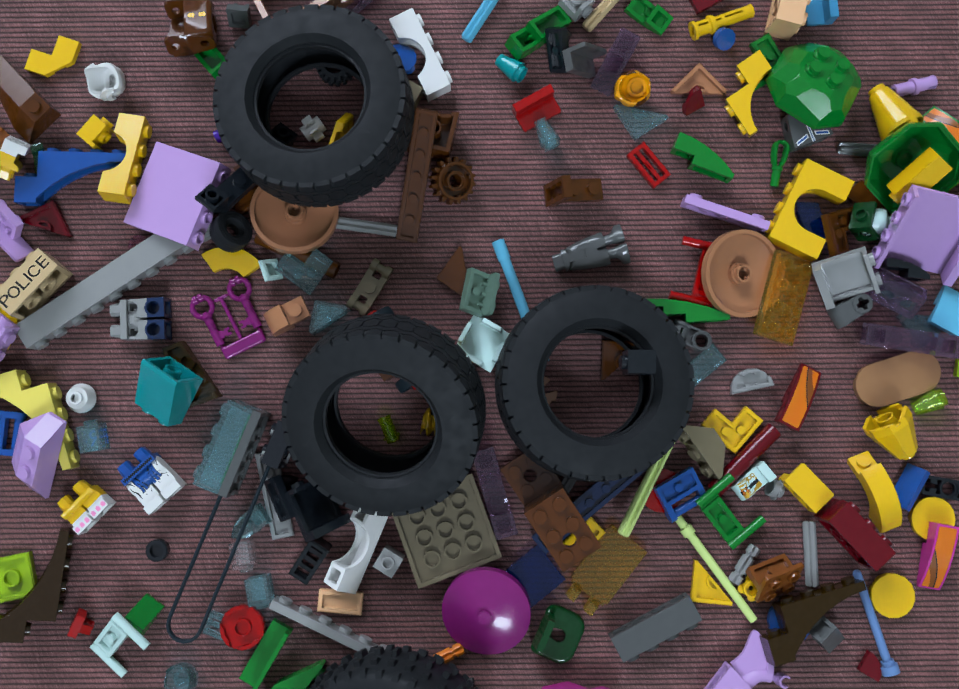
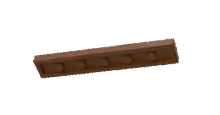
(417, 174)

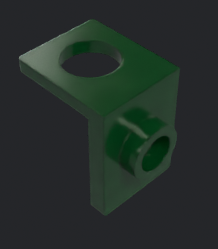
(862, 221)

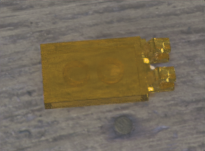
(605, 569)

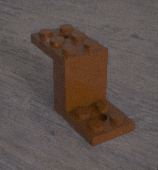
(551, 512)

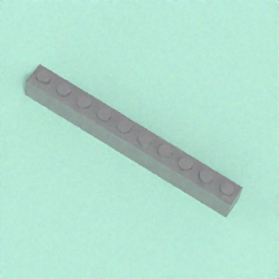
(99, 289)

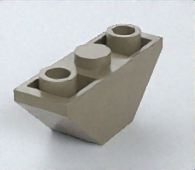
(705, 448)

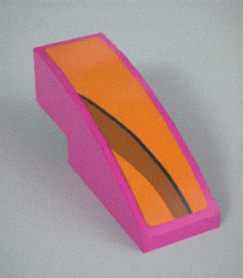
(937, 555)

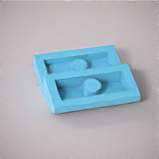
(946, 311)

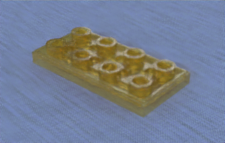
(783, 298)

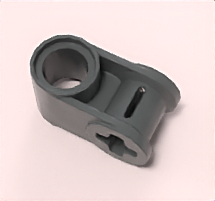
(847, 310)
(689, 334)

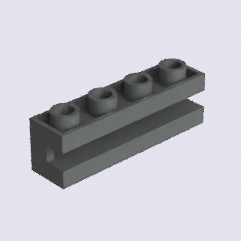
(655, 627)

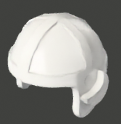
(105, 81)

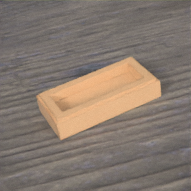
(340, 602)

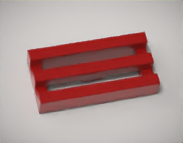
(642, 171)

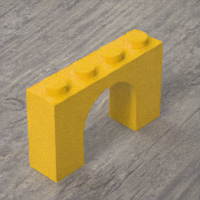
(923, 172)
(807, 179)

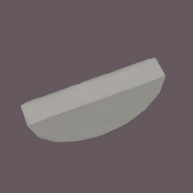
(750, 380)

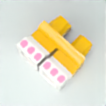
(9, 156)
(87, 508)

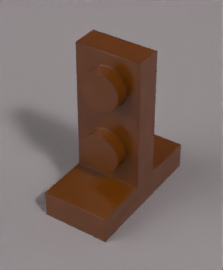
(572, 190)

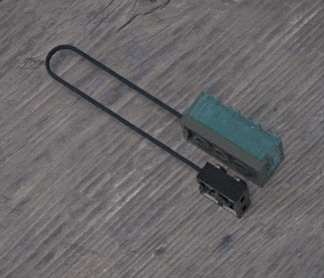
(224, 471)

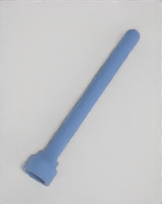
(888, 665)

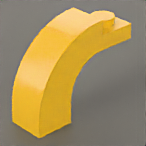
(882, 497)

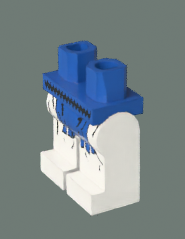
(151, 481)

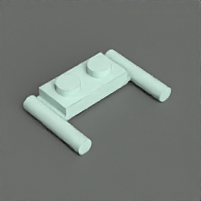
(112, 638)

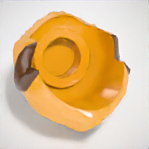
(632, 88)

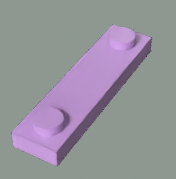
(752, 222)

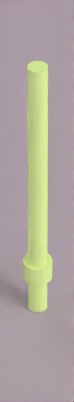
(689, 532)

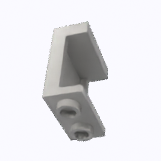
(846, 276)

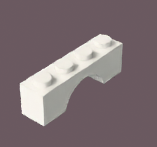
(409, 32)
(347, 572)

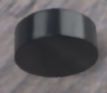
(157, 550)

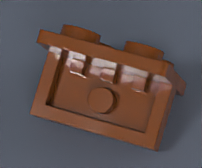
(774, 577)

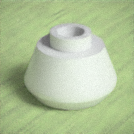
(81, 398)

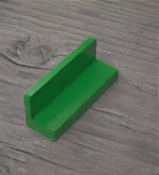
(266, 653)

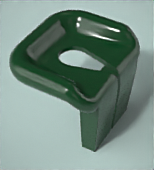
(560, 618)

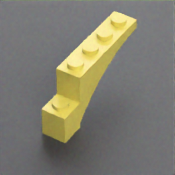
(36, 402)

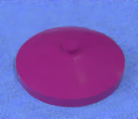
(486, 610)

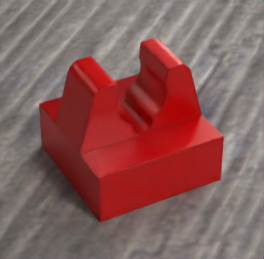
(80, 624)

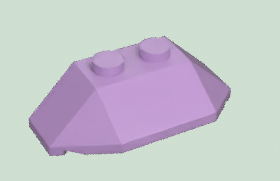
(38, 451)

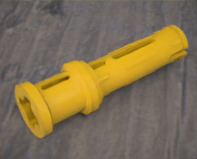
(713, 23)

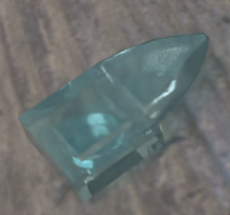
(257, 521)

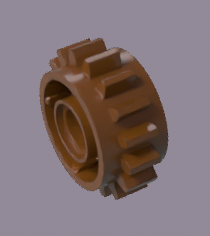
(463, 180)

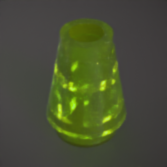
(931, 401)

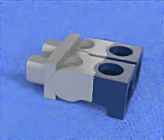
(134, 317)

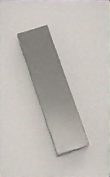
(277, 528)

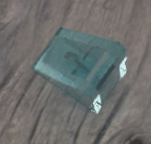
(324, 315)

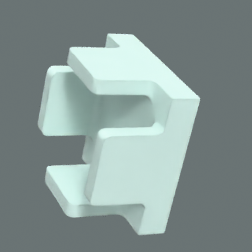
(482, 342)

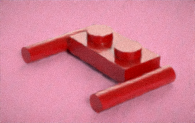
(698, 295)

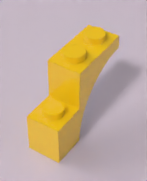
(750, 72)

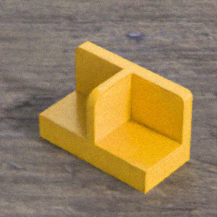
(807, 488)

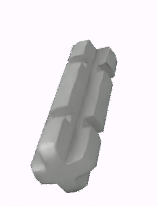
(744, 562)

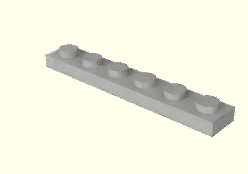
(322, 624)

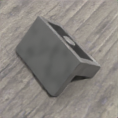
(580, 58)

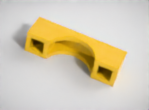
(120, 182)

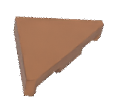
(702, 78)

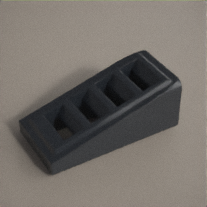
(318, 547)

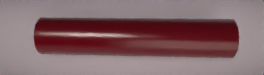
(748, 455)

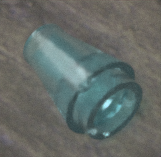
(546, 134)

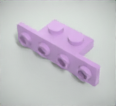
(10, 234)

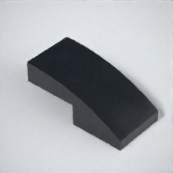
(906, 270)

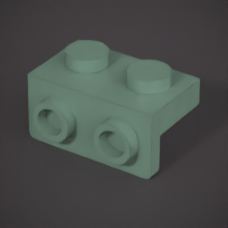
(479, 293)

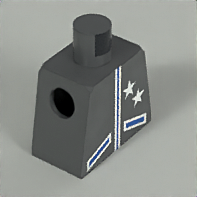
(800, 135)

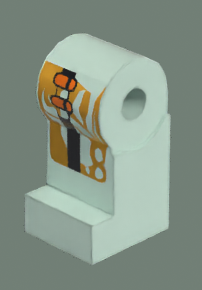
(753, 480)

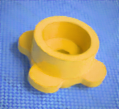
(744, 588)

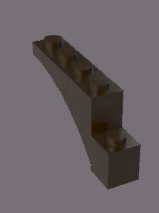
(43, 599)
(799, 614)

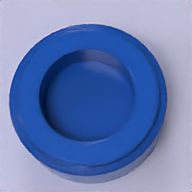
(724, 38)

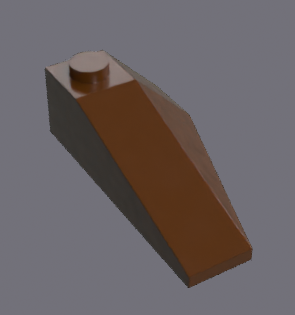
(24, 105)

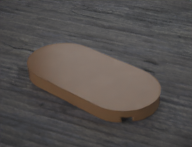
(896, 378)

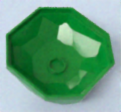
(814, 84)
(901, 149)

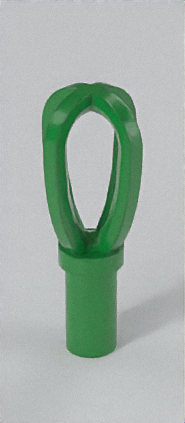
(776, 169)

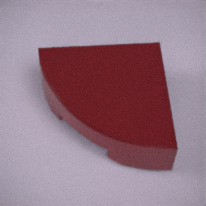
(694, 101)
(870, 666)

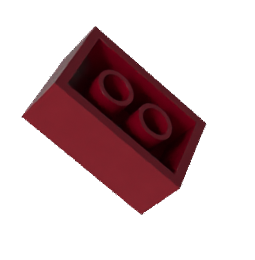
(855, 533)

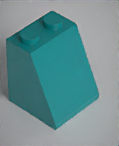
(166, 389)

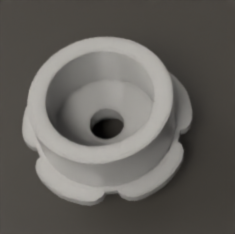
(774, 489)

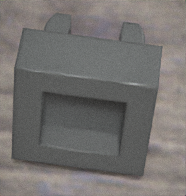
(239, 16)

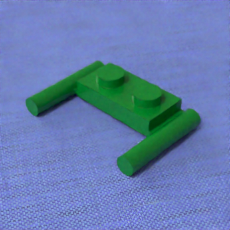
(721, 516)

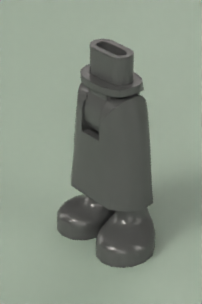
(592, 252)

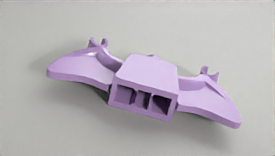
(750, 668)

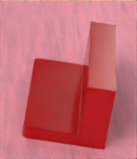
(535, 107)

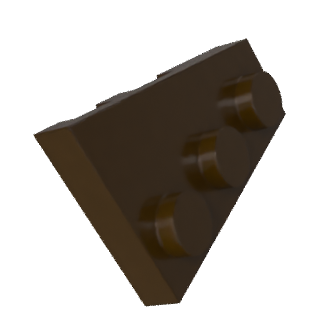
(183, 354)

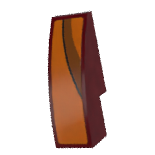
(798, 398)

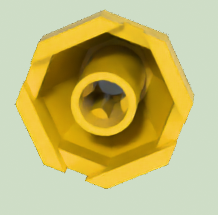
(893, 431)

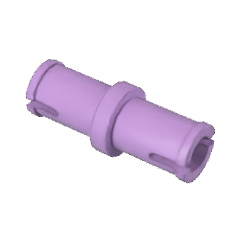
(915, 86)

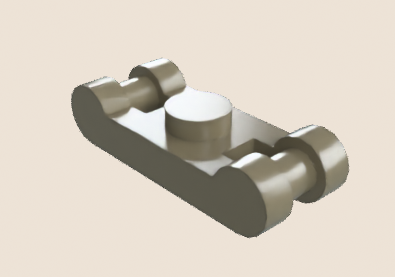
(370, 287)

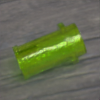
(388, 429)

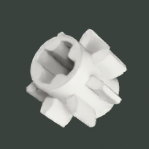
(312, 128)

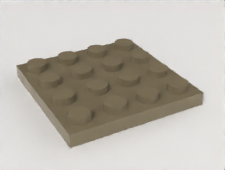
(448, 536)

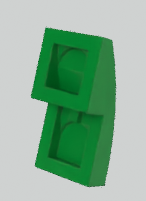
(649, 16)

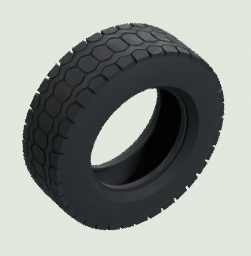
(286, 48)
(662, 397)
(356, 472)

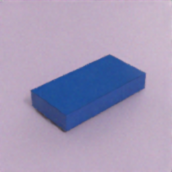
(910, 485)

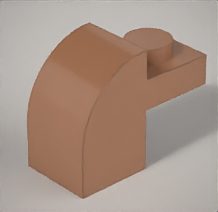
(285, 316)

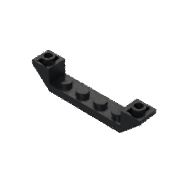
(238, 184)

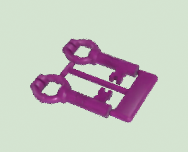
(243, 343)

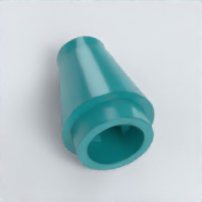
(511, 68)

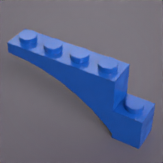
(58, 170)

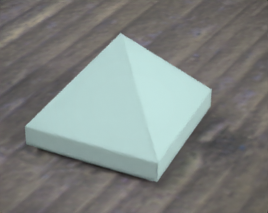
(268, 269)

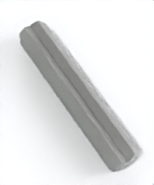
(367, 226)
(810, 553)

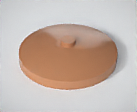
(290, 226)
(737, 272)

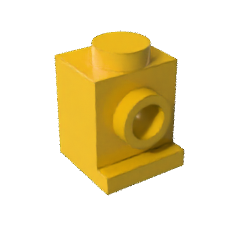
(96, 131)

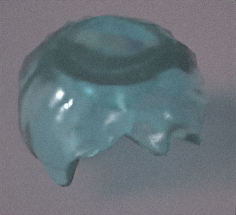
(181, 676)

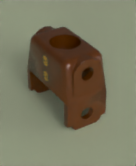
(191, 27)

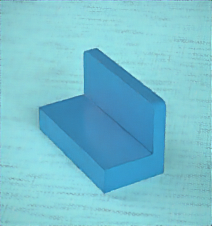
(822, 12)

